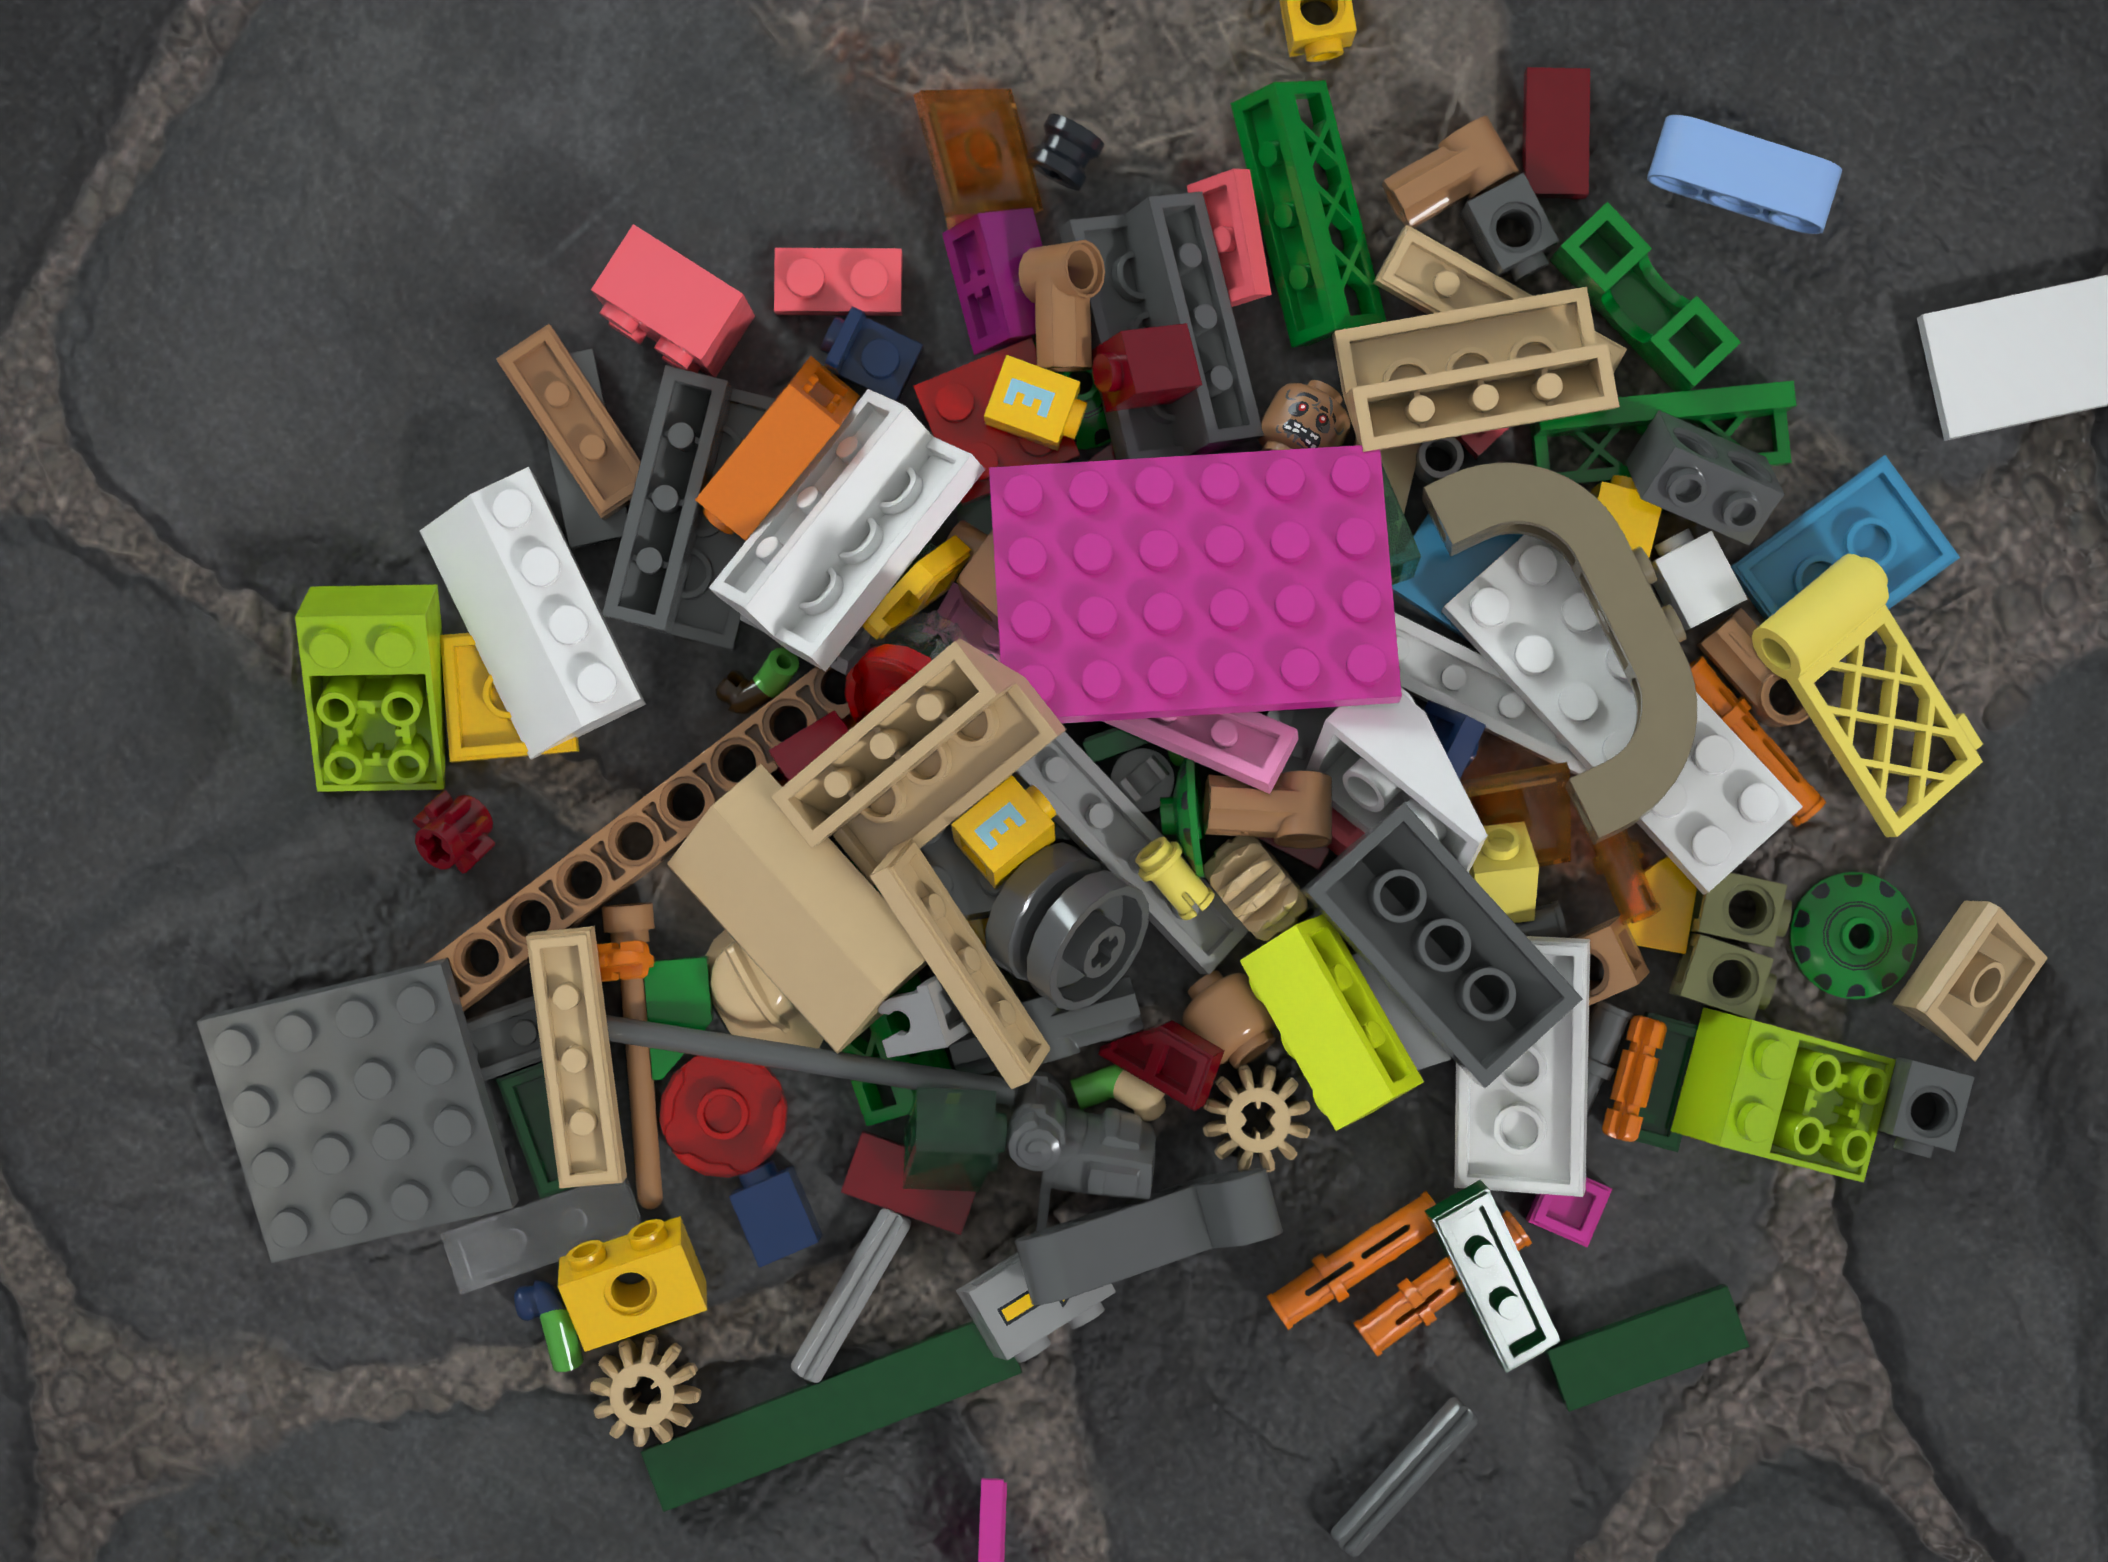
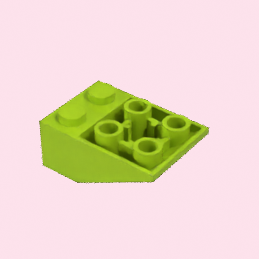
(374, 686)
(1783, 1095)

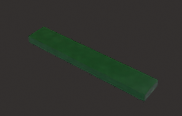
(823, 1414)

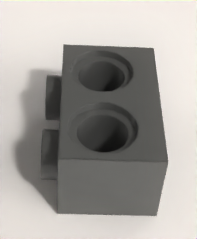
(1704, 478)

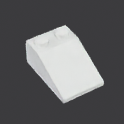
(1394, 757)

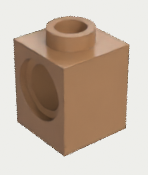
(1620, 958)

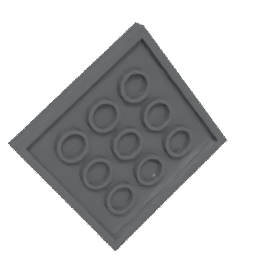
(359, 1110)

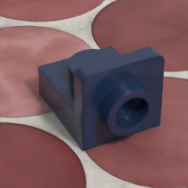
(870, 354)
(1457, 734)

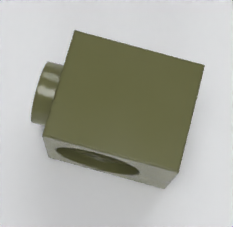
(1771, 915)
(1695, 977)

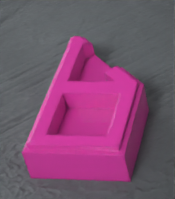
(992, 1520)

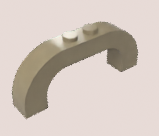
(1616, 582)

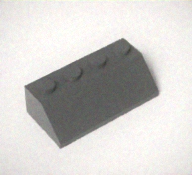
(1441, 945)

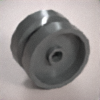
(1067, 926)

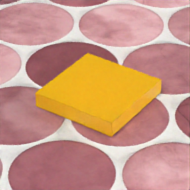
(474, 711)

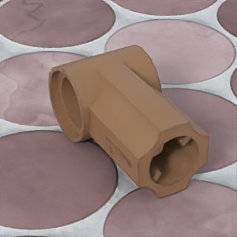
(1462, 167)
(1060, 284)
(1733, 654)
(1293, 813)

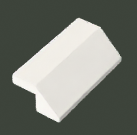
(846, 530)

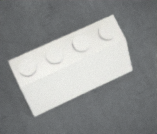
(531, 613)

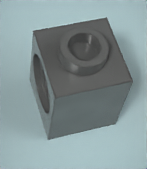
(1515, 202)
(1950, 1095)

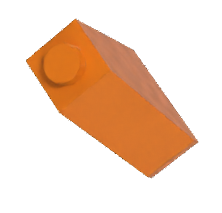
(777, 449)

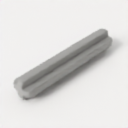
(850, 1295)

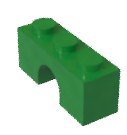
(1668, 331)

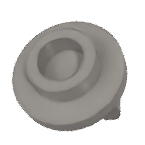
(1143, 778)

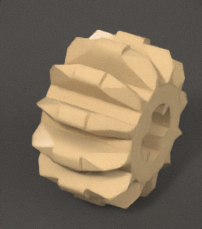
(1255, 886)
(1278, 1116)
(628, 1372)

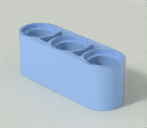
(1744, 174)

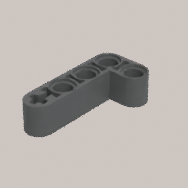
(1146, 1233)

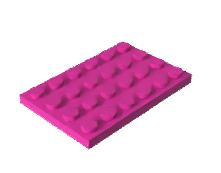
(1197, 583)

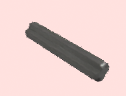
(1404, 1477)

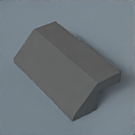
(1165, 273)
(667, 543)

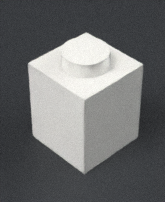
(1695, 578)

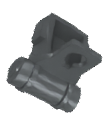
(1079, 1149)

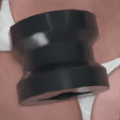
(1065, 151)

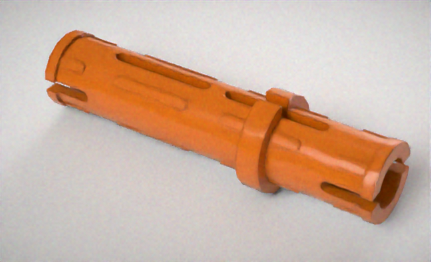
(1736, 715)
(1420, 1299)
(1293, 1304)

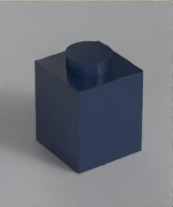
(774, 1213)

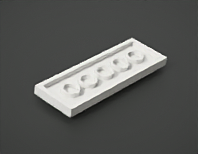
(1549, 647)

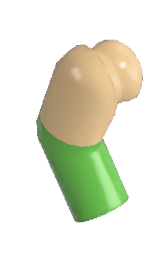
(1121, 1086)

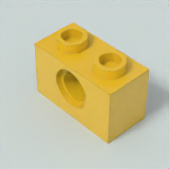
(612, 1310)

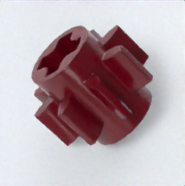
(453, 832)

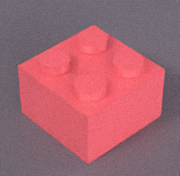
(673, 302)

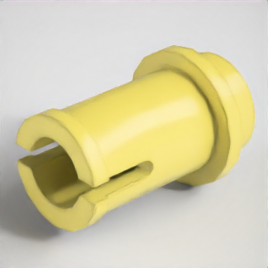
(1170, 873)

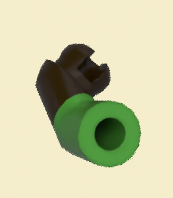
(766, 684)

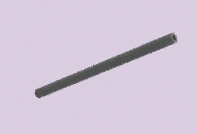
(802, 1058)

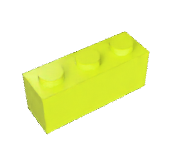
(1330, 1021)

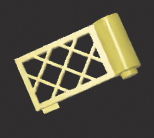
(1811, 638)

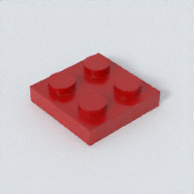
(956, 412)

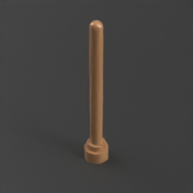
(625, 924)

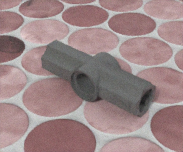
(1064, 1030)

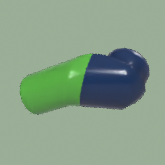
(559, 1332)

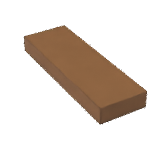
(573, 419)

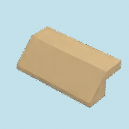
(1474, 370)
(920, 757)
(797, 910)

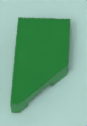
(680, 996)

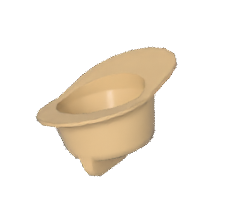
(751, 1001)

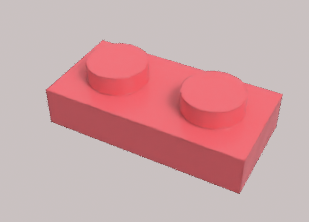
(1236, 233)
(836, 279)

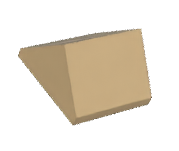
(1971, 977)

